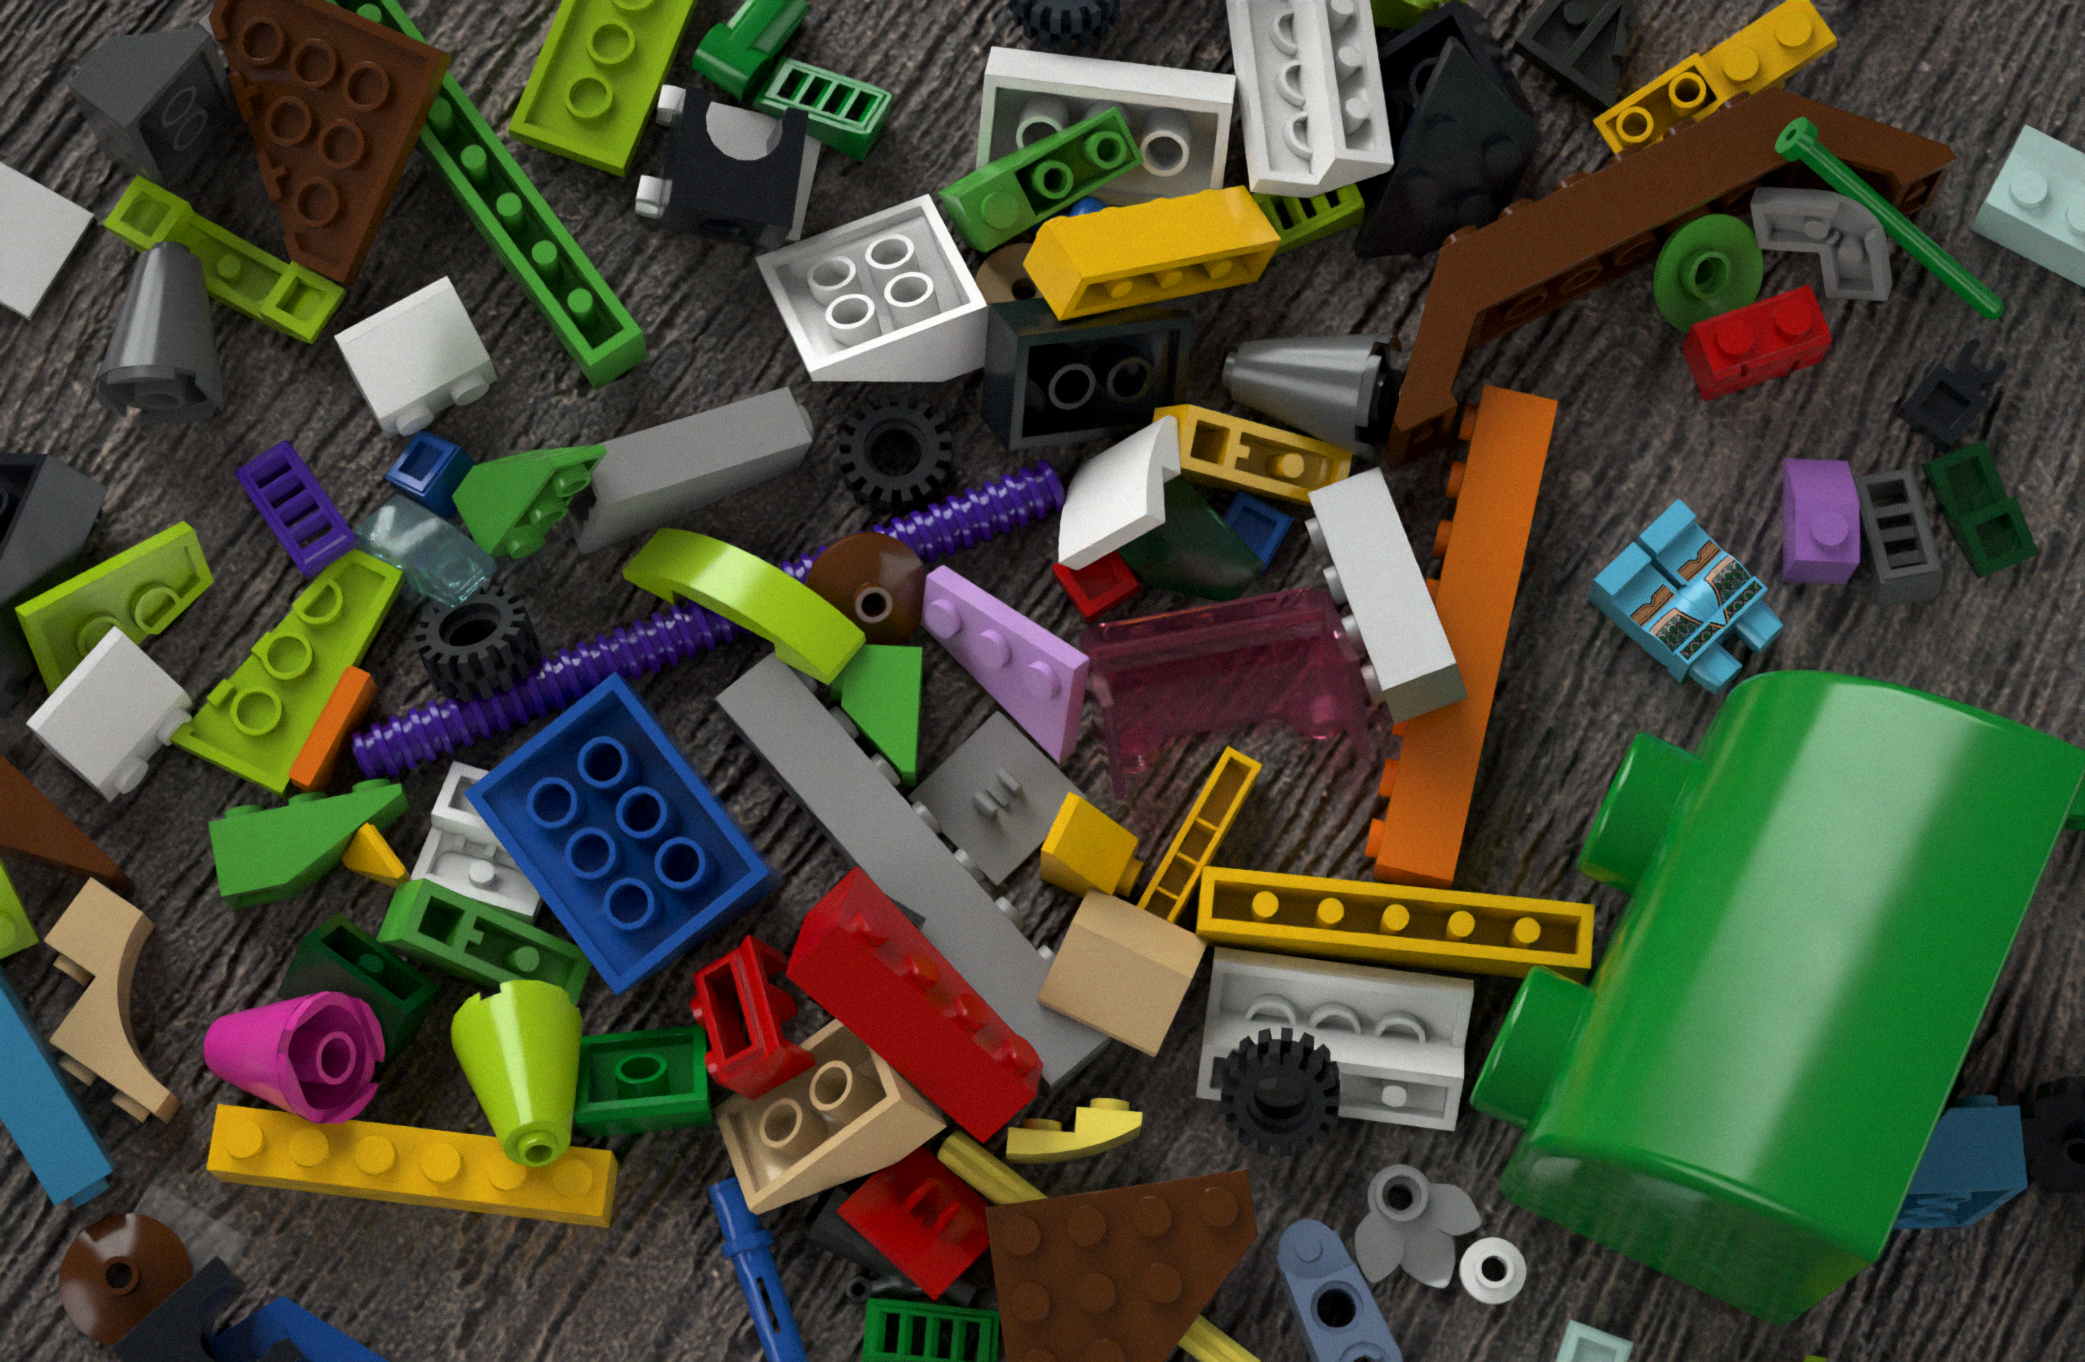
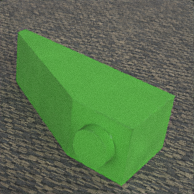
(477, 941)

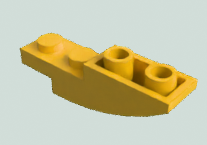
(1748, 61)

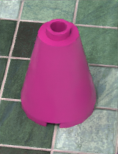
(301, 1054)

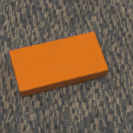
(333, 731)

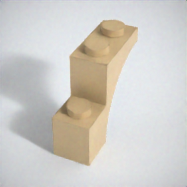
(102, 941)

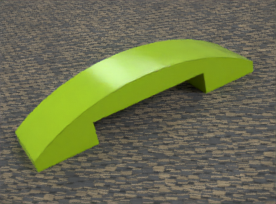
(234, 270)
(752, 594)

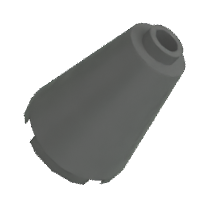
(164, 342)
(1321, 386)

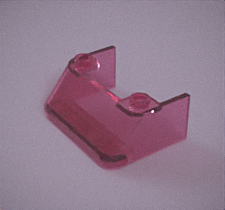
(1221, 671)

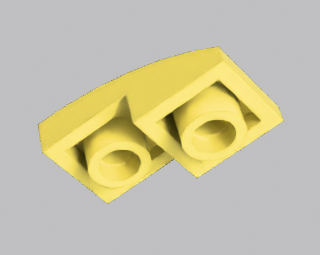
(1097, 1130)

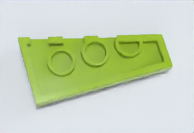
(276, 696)

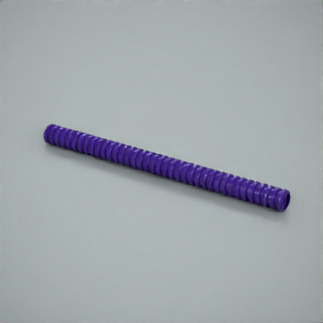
(683, 631)

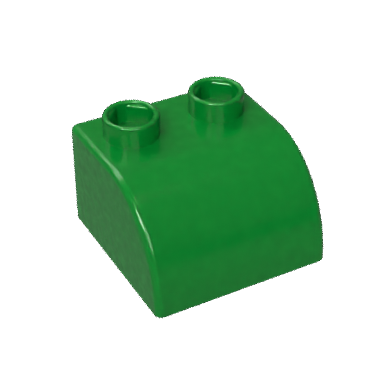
(1782, 982)

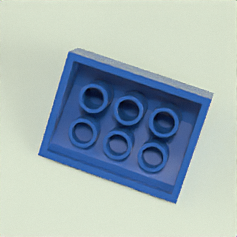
(623, 835)

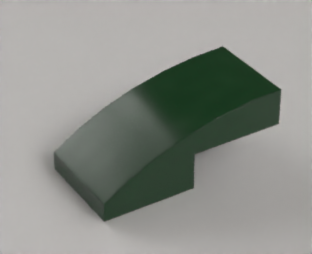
(1978, 511)

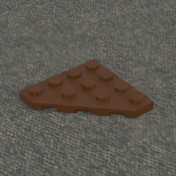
(330, 115)
(1116, 1266)

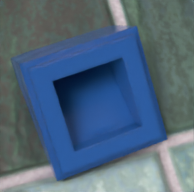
(431, 472)

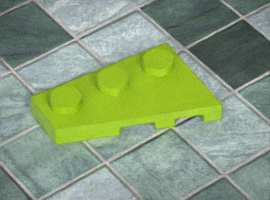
(133, 591)

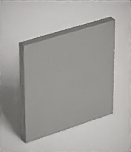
(996, 797)

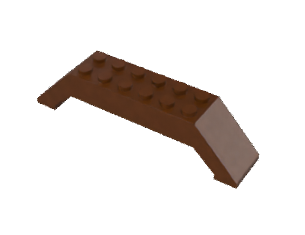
(1619, 222)

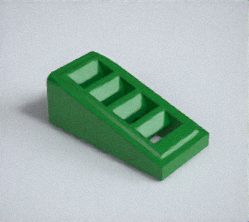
(851, 95)
(880, 1309)

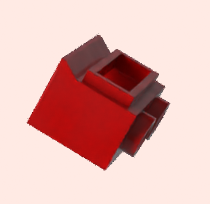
(771, 1057)

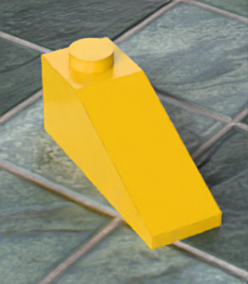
(1252, 456)

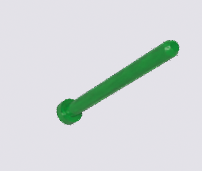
(1800, 142)

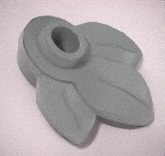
(1413, 1237)

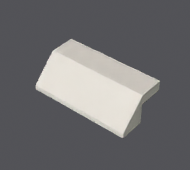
(1309, 94)
(1387, 1029)

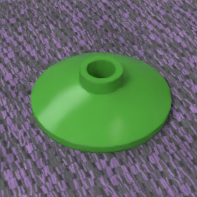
(1728, 272)

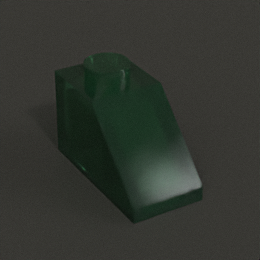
(1193, 549)

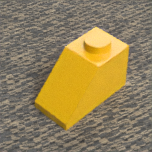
(1089, 851)

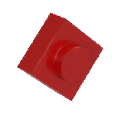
(1097, 586)

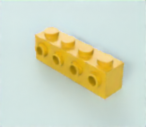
(1150, 251)

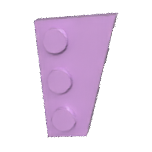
(1012, 657)

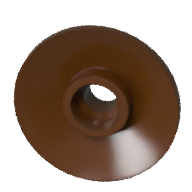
(869, 565)
(157, 1265)

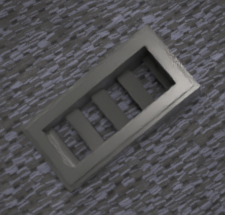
(1903, 575)

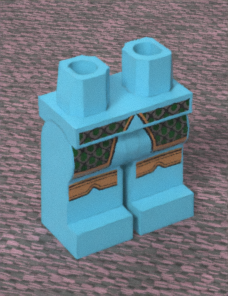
(1685, 600)

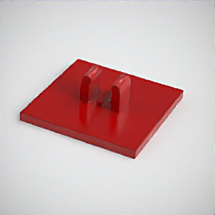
(921, 1220)

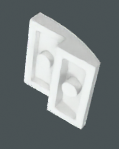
(1118, 494)
(468, 855)

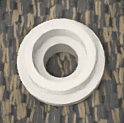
(1474, 1280)

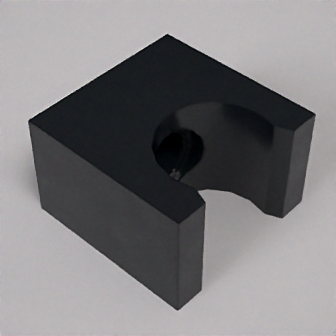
(725, 196)
(184, 1322)

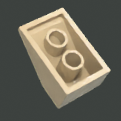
(825, 1124)

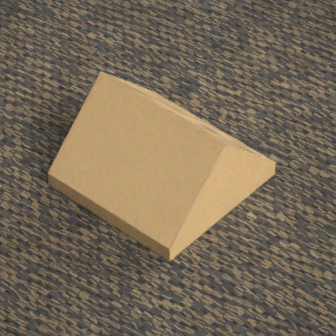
(1122, 971)

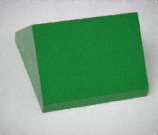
(643, 1082)

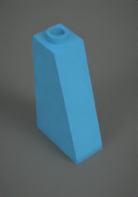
(45, 1111)

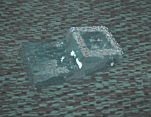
(428, 549)

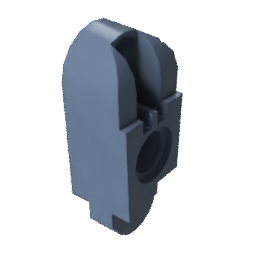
(1316, 1266)

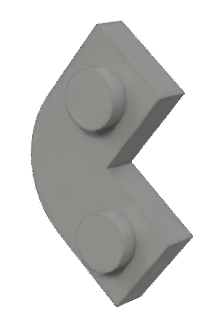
(1836, 227)

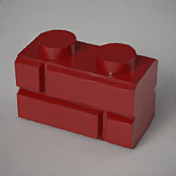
(1756, 343)

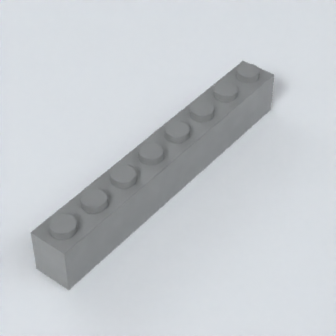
(899, 850)

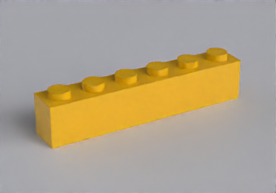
(1393, 924)
(408, 1166)

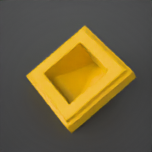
(374, 858)

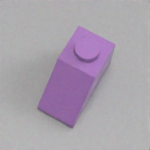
(1819, 522)

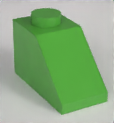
(883, 701)

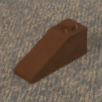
(44, 836)

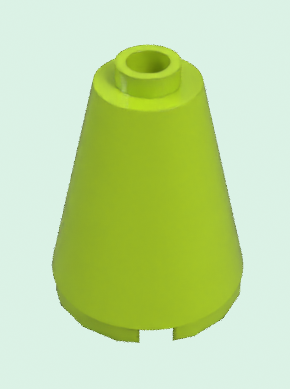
(523, 1065)

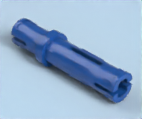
(753, 1262)

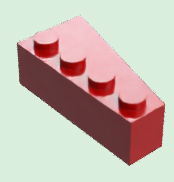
(912, 1006)

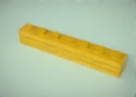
(1200, 835)

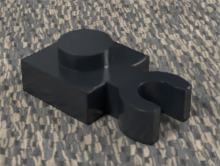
(1948, 400)

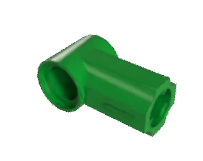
(743, 50)

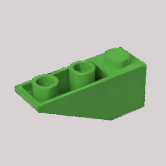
(1040, 179)
(520, 496)
(289, 848)

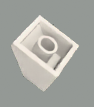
(417, 359)
(112, 715)

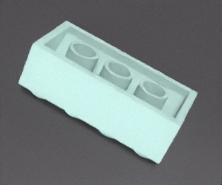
(2039, 205)

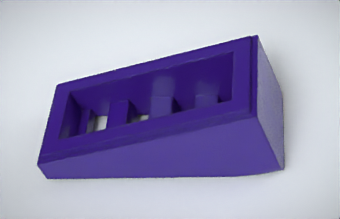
(278, 476)

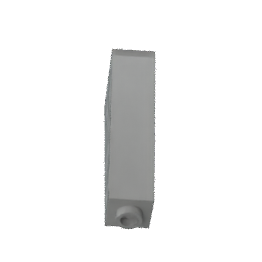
(687, 466)

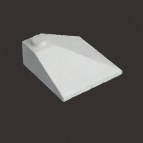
(881, 299)

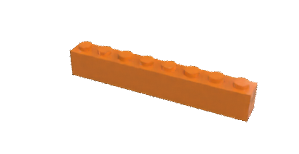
(1474, 601)

